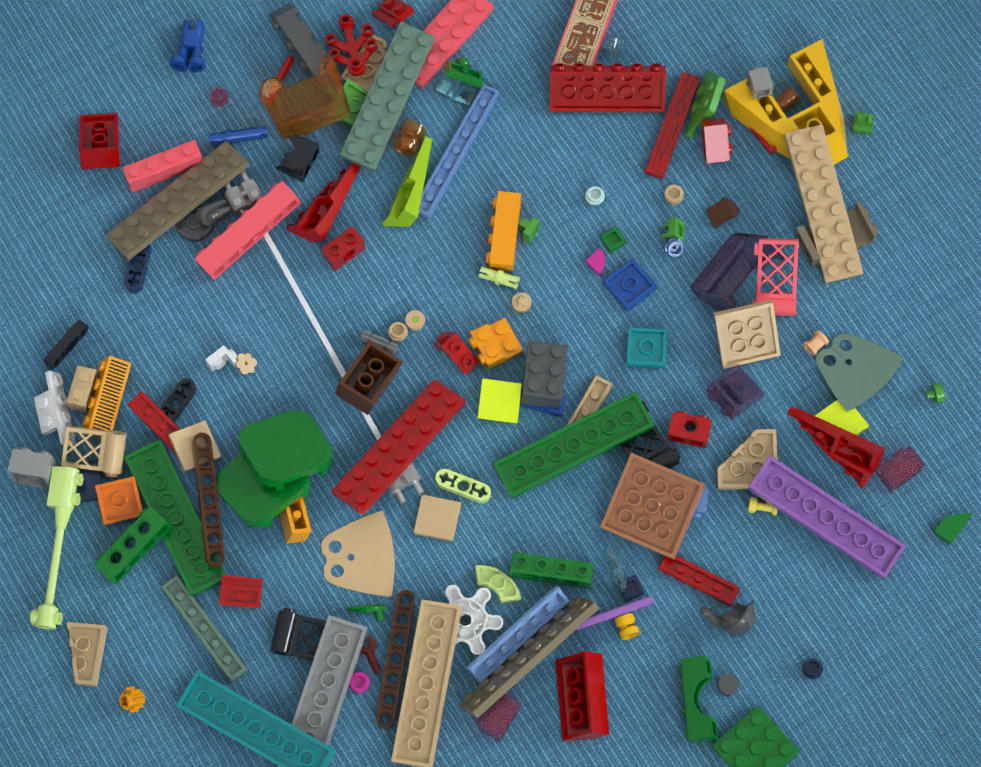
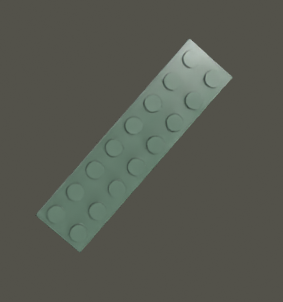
(387, 96)

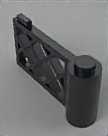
(663, 455)
(287, 632)

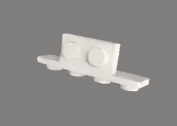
(53, 409)

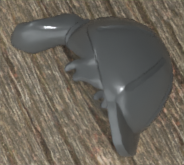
(734, 621)

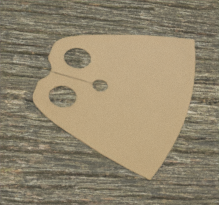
(374, 558)

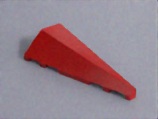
(320, 215)
(851, 451)

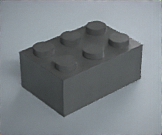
(544, 374)

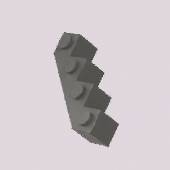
(299, 38)

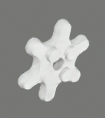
(480, 618)

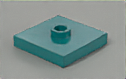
(646, 347)

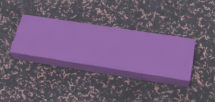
(616, 612)

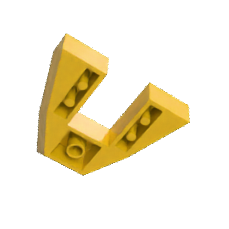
(765, 116)

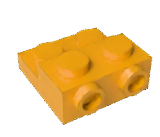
(495, 343)

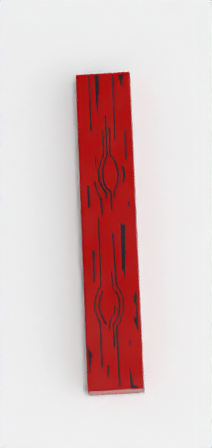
(672, 125)

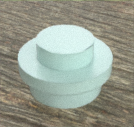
(594, 196)

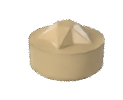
(521, 302)

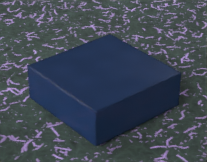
(633, 589)

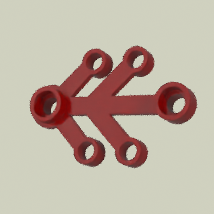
(352, 47)

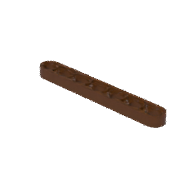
(205, 509)
(398, 669)

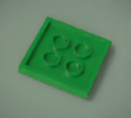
(755, 743)

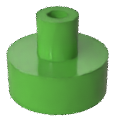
(936, 393)

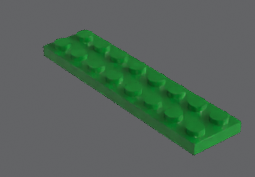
(573, 445)
(166, 494)

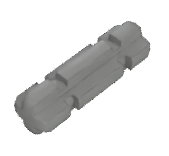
(381, 342)

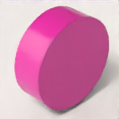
(359, 682)

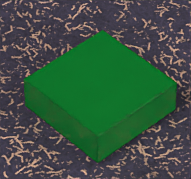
(613, 240)

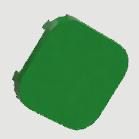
(285, 448)
(249, 500)

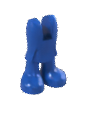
(190, 43)

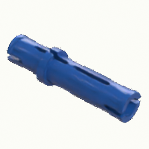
(238, 135)

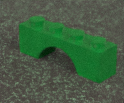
(695, 674)

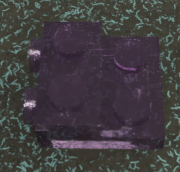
(734, 392)

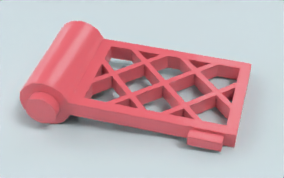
(783, 302)

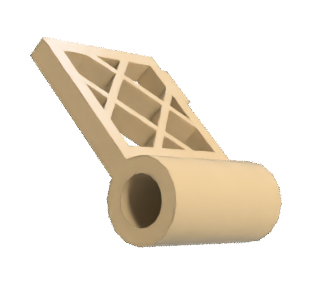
(110, 455)

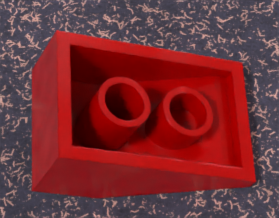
(99, 141)

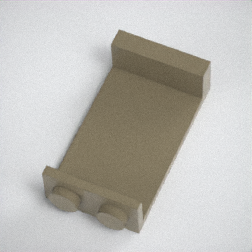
(862, 229)

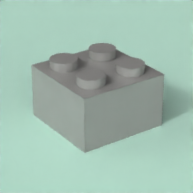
(31, 467)

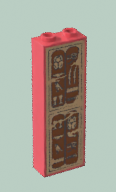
(585, 32)

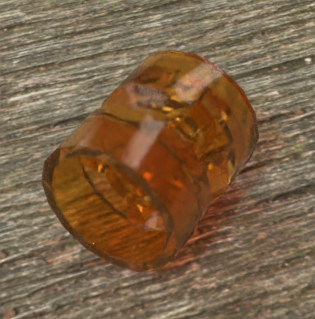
(408, 138)

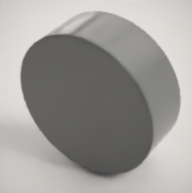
(728, 684)

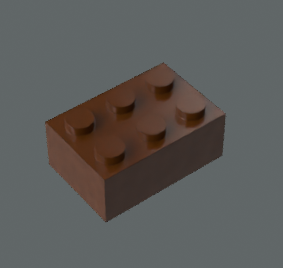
(368, 377)

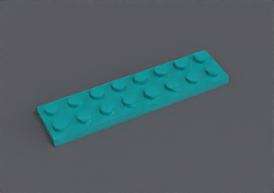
(252, 725)

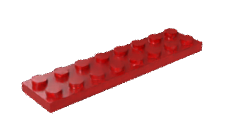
(398, 447)

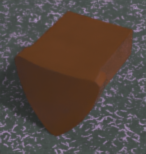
(722, 212)

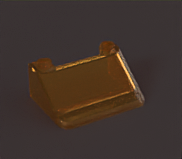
(307, 103)

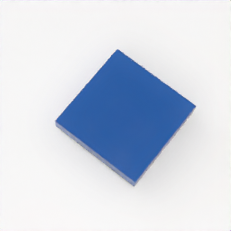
(629, 285)

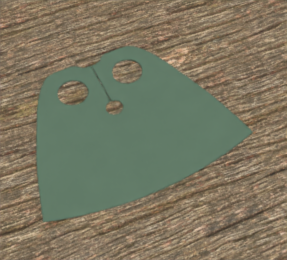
(868, 373)

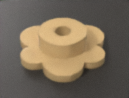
(245, 363)

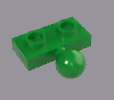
(460, 71)

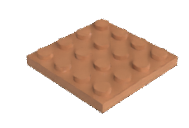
(652, 505)

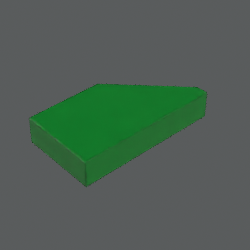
(951, 526)

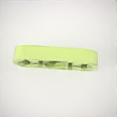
(478, 486)

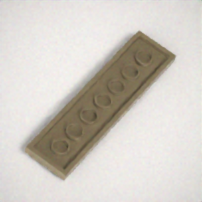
(177, 200)
(528, 657)

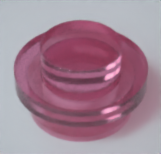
(219, 97)

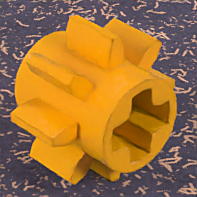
(132, 699)

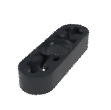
(66, 344)
(188, 395)

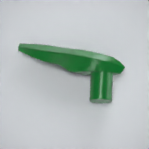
(372, 608)

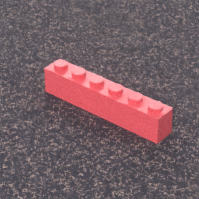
(247, 230)

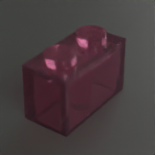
(900, 468)
(499, 717)

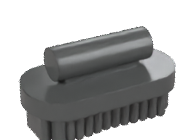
(213, 212)

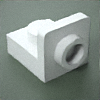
(219, 358)

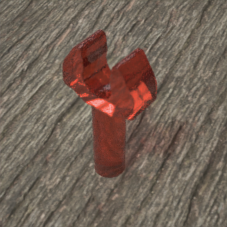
(369, 652)

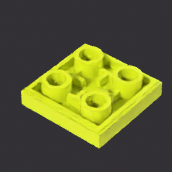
(500, 400)
(838, 416)

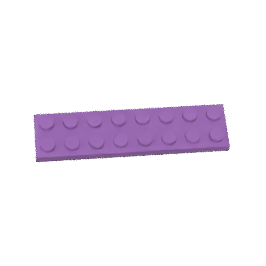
(827, 517)

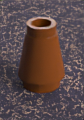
(787, 98)

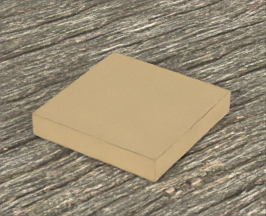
(182, 445)
(437, 518)

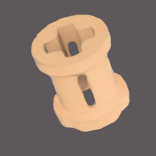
(815, 343)

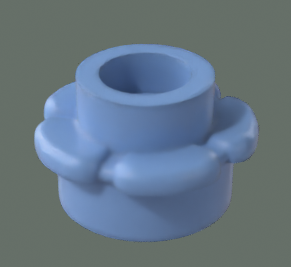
(677, 250)

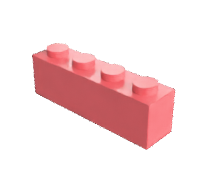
(162, 166)

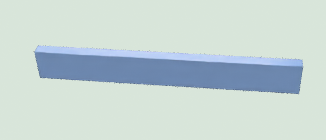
(457, 150)

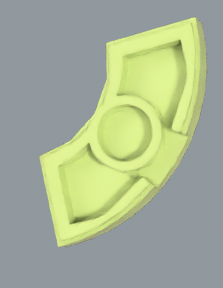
(498, 582)

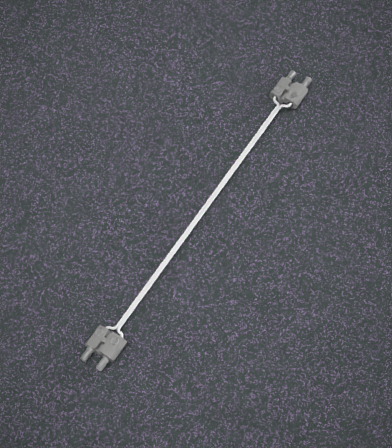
(241, 199)

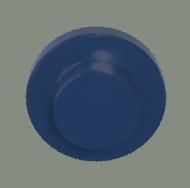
(812, 668)

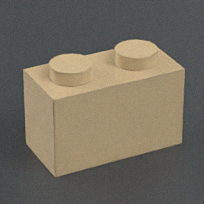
(81, 389)

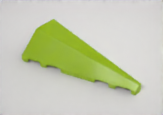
(408, 198)

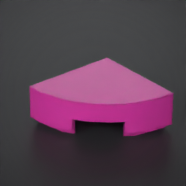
(596, 261)

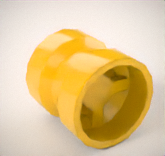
(627, 626)

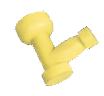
(755, 505)

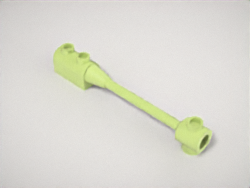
(61, 498)

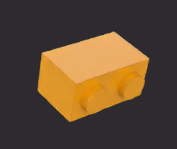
(295, 522)

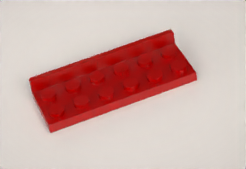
(607, 88)

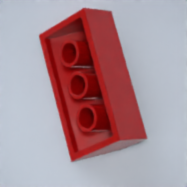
(582, 696)

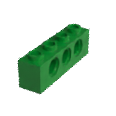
(143, 543)
(551, 570)

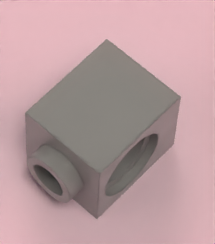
(760, 82)

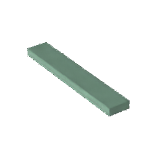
(204, 629)

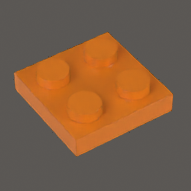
(119, 500)

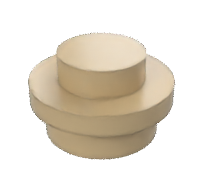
(397, 331)

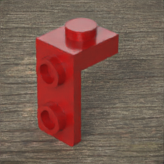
(457, 351)

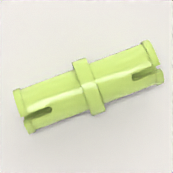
(499, 277)

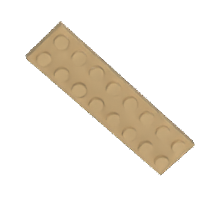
(823, 203)
(426, 684)

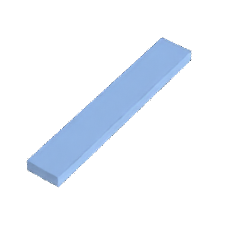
(518, 634)

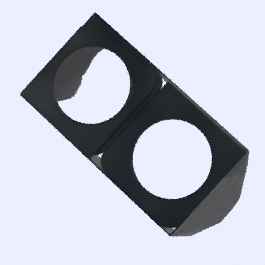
(299, 162)

